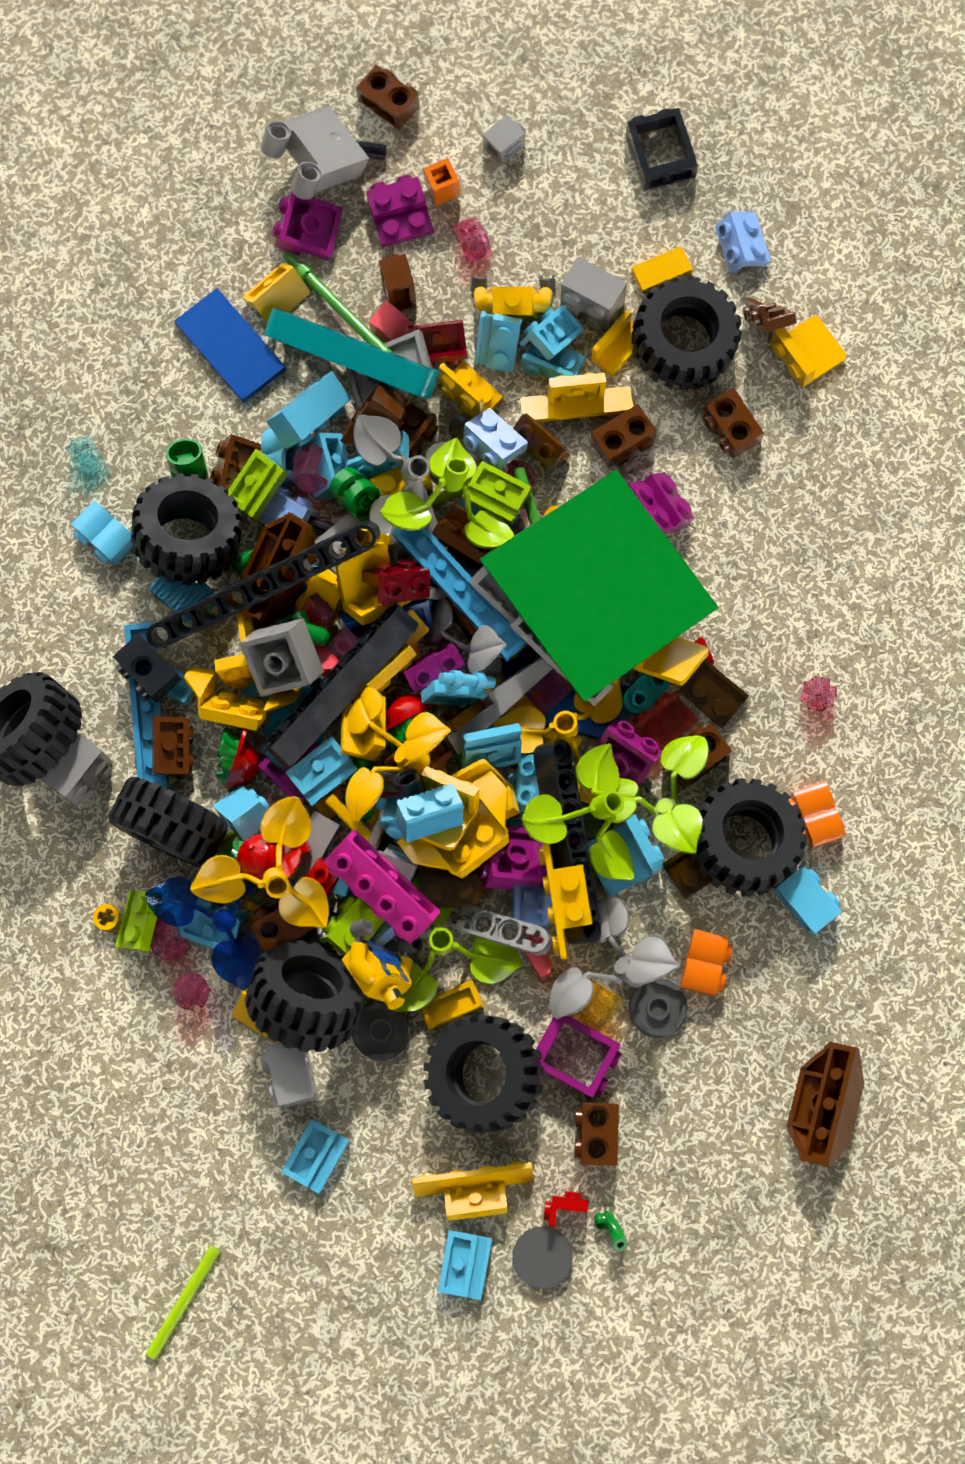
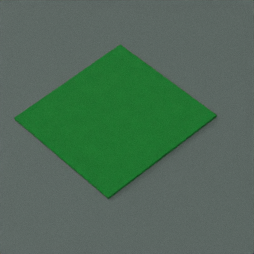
(599, 584)

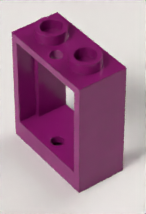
(611, 1059)

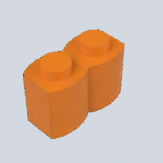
(819, 813)
(705, 963)

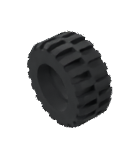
(692, 300)
(186, 499)
(35, 727)
(772, 812)
(167, 821)
(296, 1019)
(447, 1065)

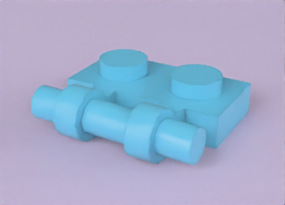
(457, 688)

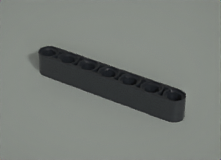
(339, 687)
(558, 779)

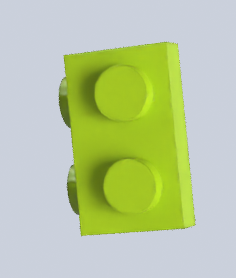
(338, 929)

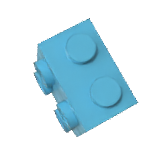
(644, 856)

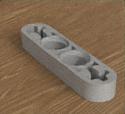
(498, 927)

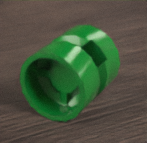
(186, 458)
(354, 492)

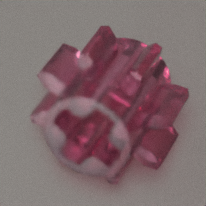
(818, 693)
(191, 991)

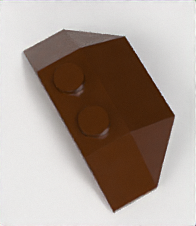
(278, 541)
(826, 1104)

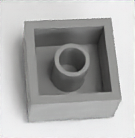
(593, 294)
(281, 657)
(78, 771)
(290, 1075)

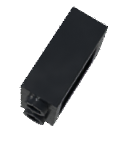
(668, 172)

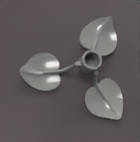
(374, 441)
(483, 648)
(649, 962)

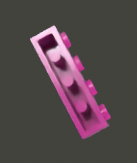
(381, 886)

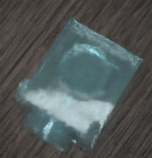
(86, 458)

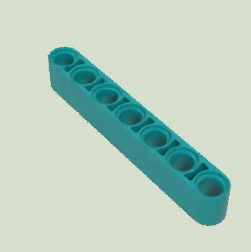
(351, 353)

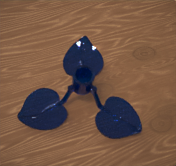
(231, 959)

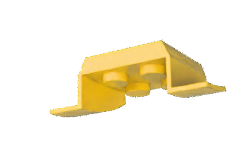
(227, 708)
(479, 842)

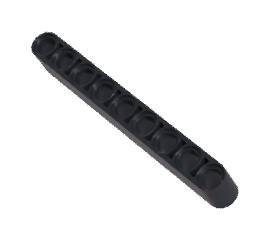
(252, 594)

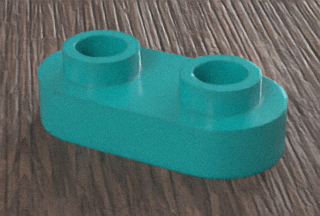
(646, 690)

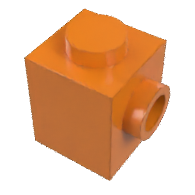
(441, 182)

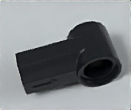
(402, 785)

